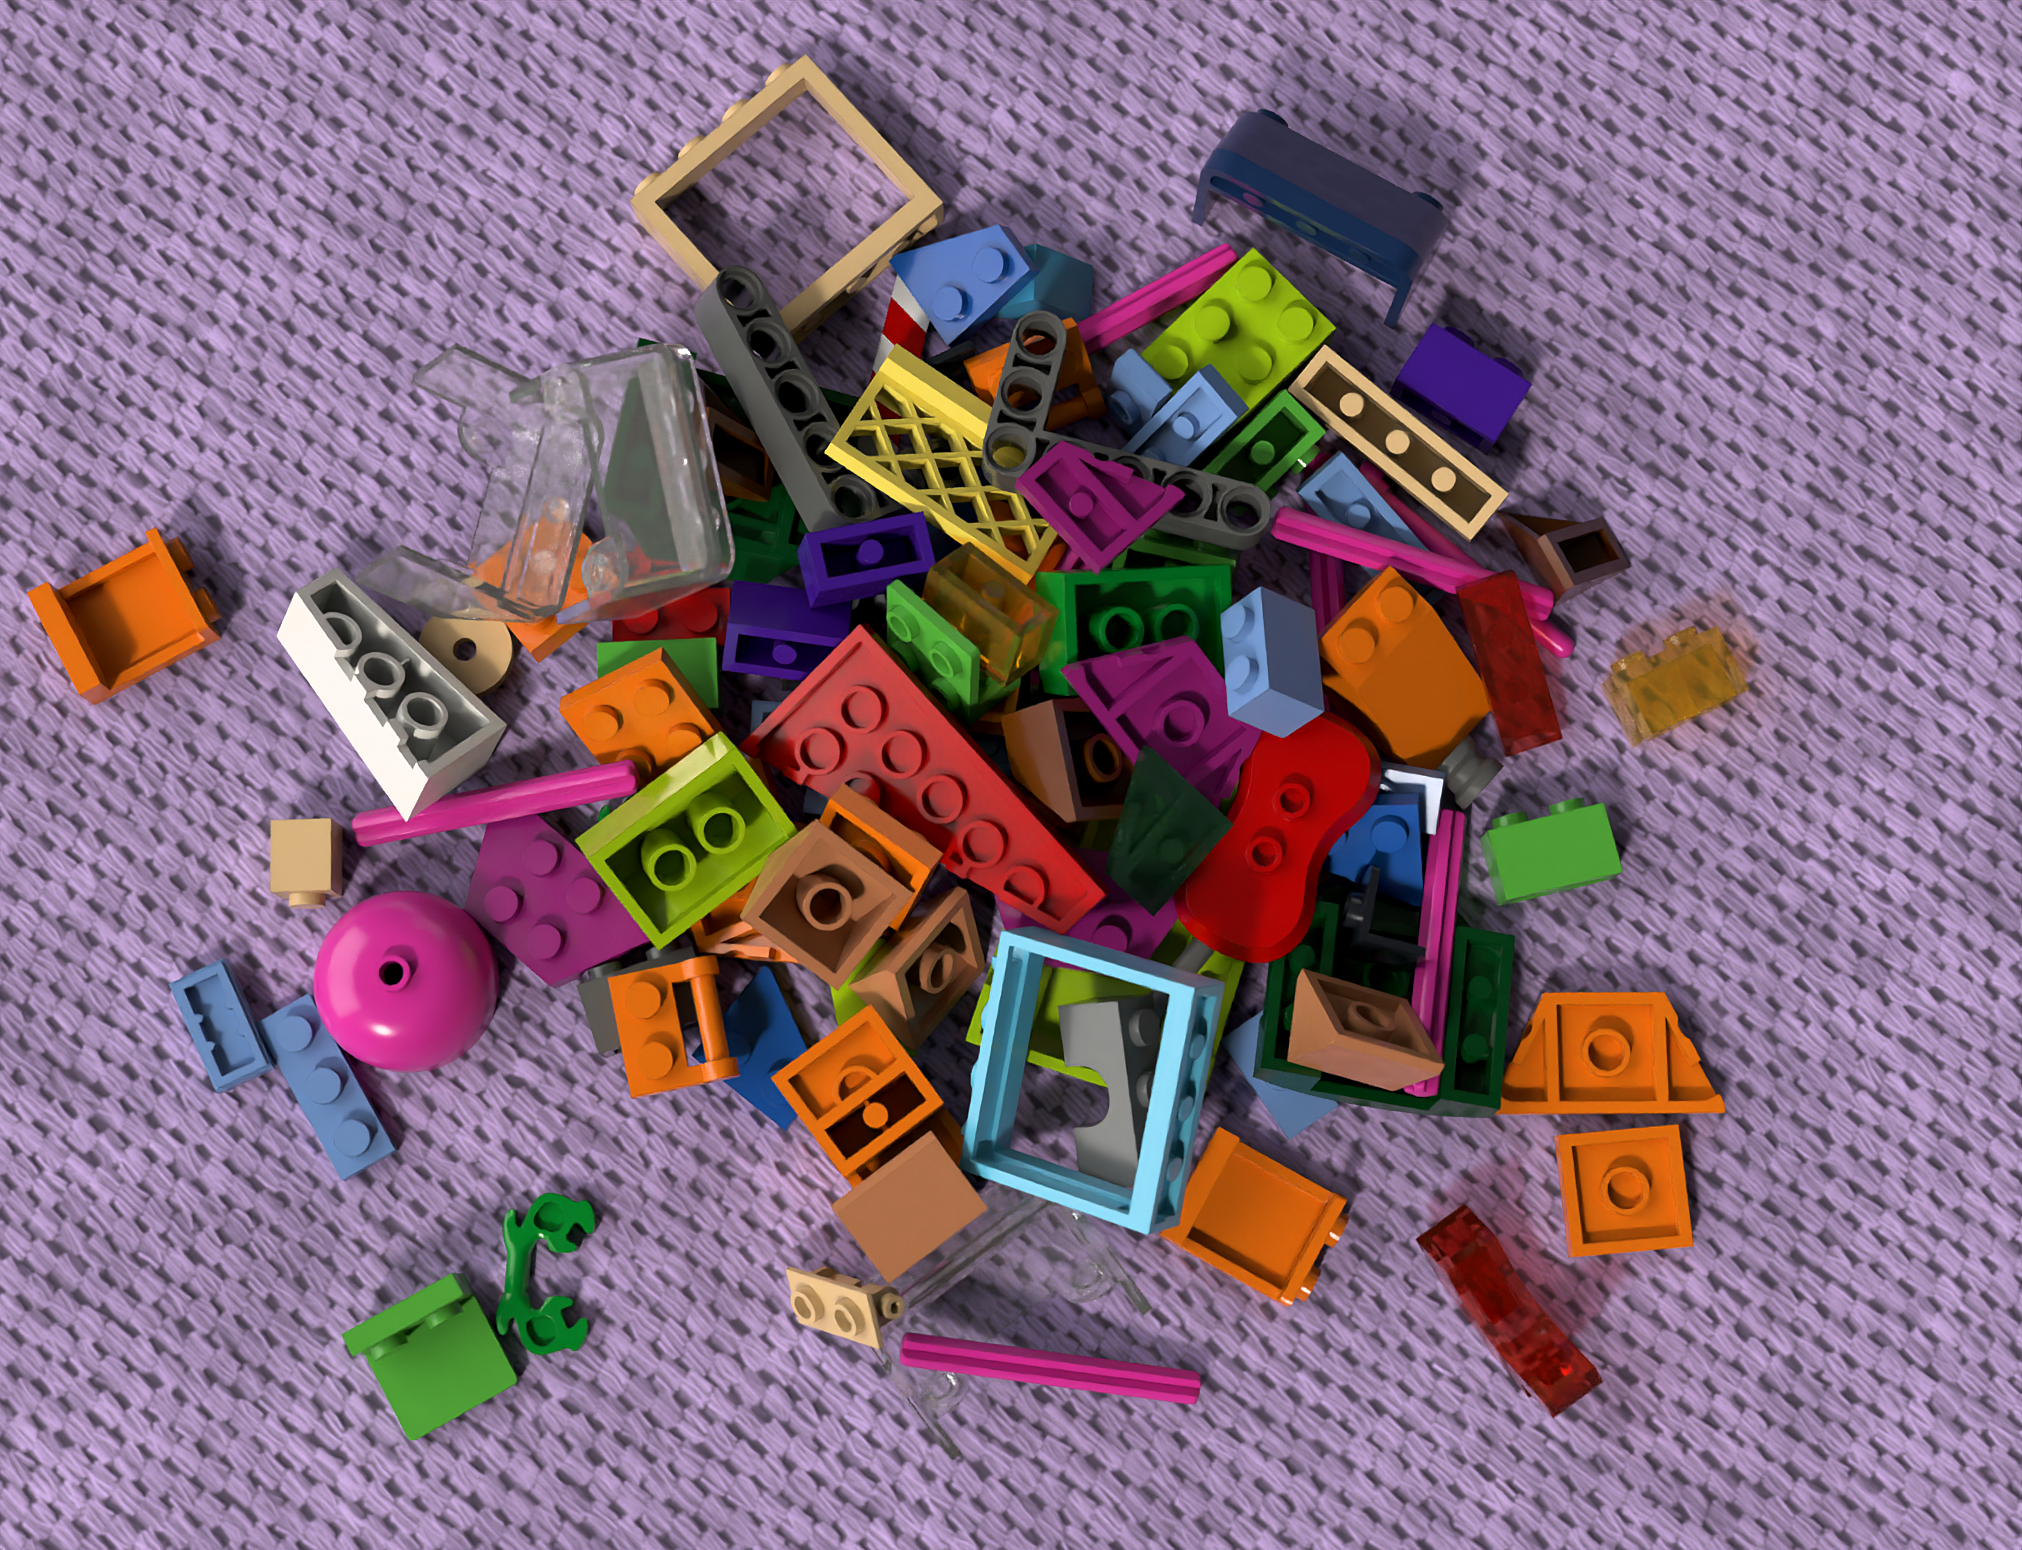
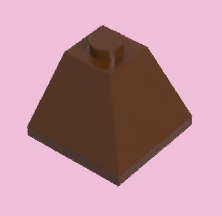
(1067, 759)

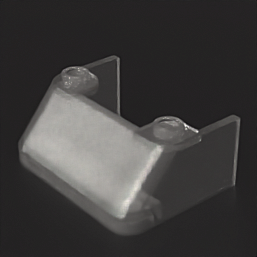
(649, 474)
(529, 510)
(989, 1280)

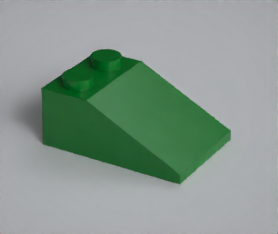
(1130, 610)

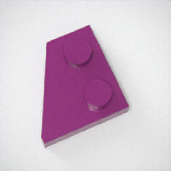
(1094, 502)

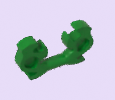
(543, 1328)

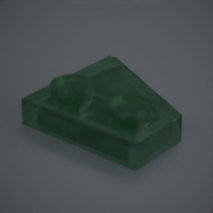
(1161, 833)

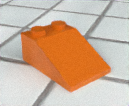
(1400, 673)

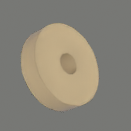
(493, 655)

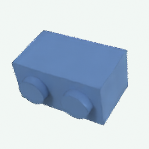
(1271, 662)

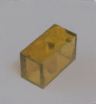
(992, 611)
(1674, 685)

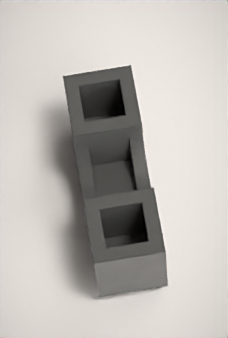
(1122, 1044)

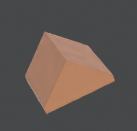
(823, 902)
(924, 967)
(1359, 1034)
(909, 1207)

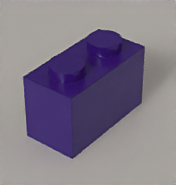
(1460, 387)
(865, 558)
(778, 633)

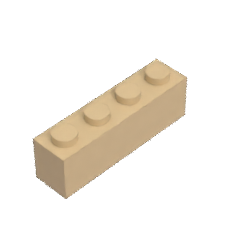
(1397, 444)

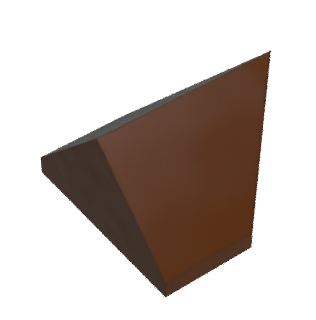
(739, 454)
(1566, 553)

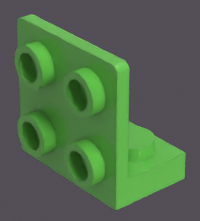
(940, 656)
(434, 1355)

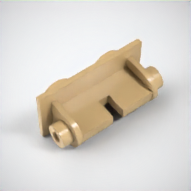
(843, 1304)

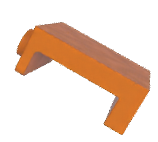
(127, 617)
(1257, 1219)

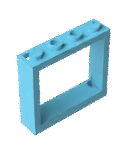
(1174, 1100)

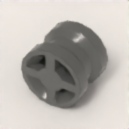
(1468, 771)

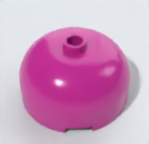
(444, 991)

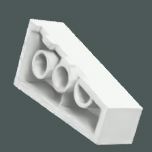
(388, 693)

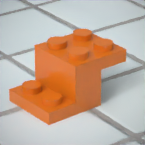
(865, 1098)

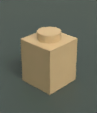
(306, 861)

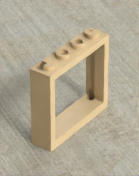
(738, 124)

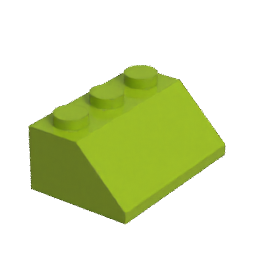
(688, 840)

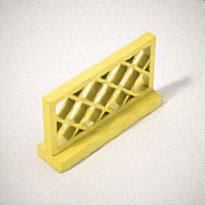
(946, 410)

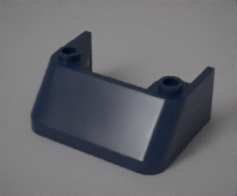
(1325, 202)

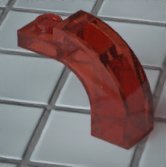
(1505, 1313)

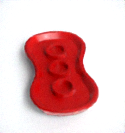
(1289, 809)

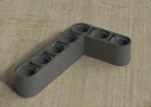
(809, 424)
(1027, 433)

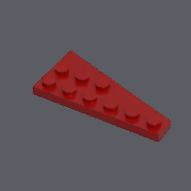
(890, 739)

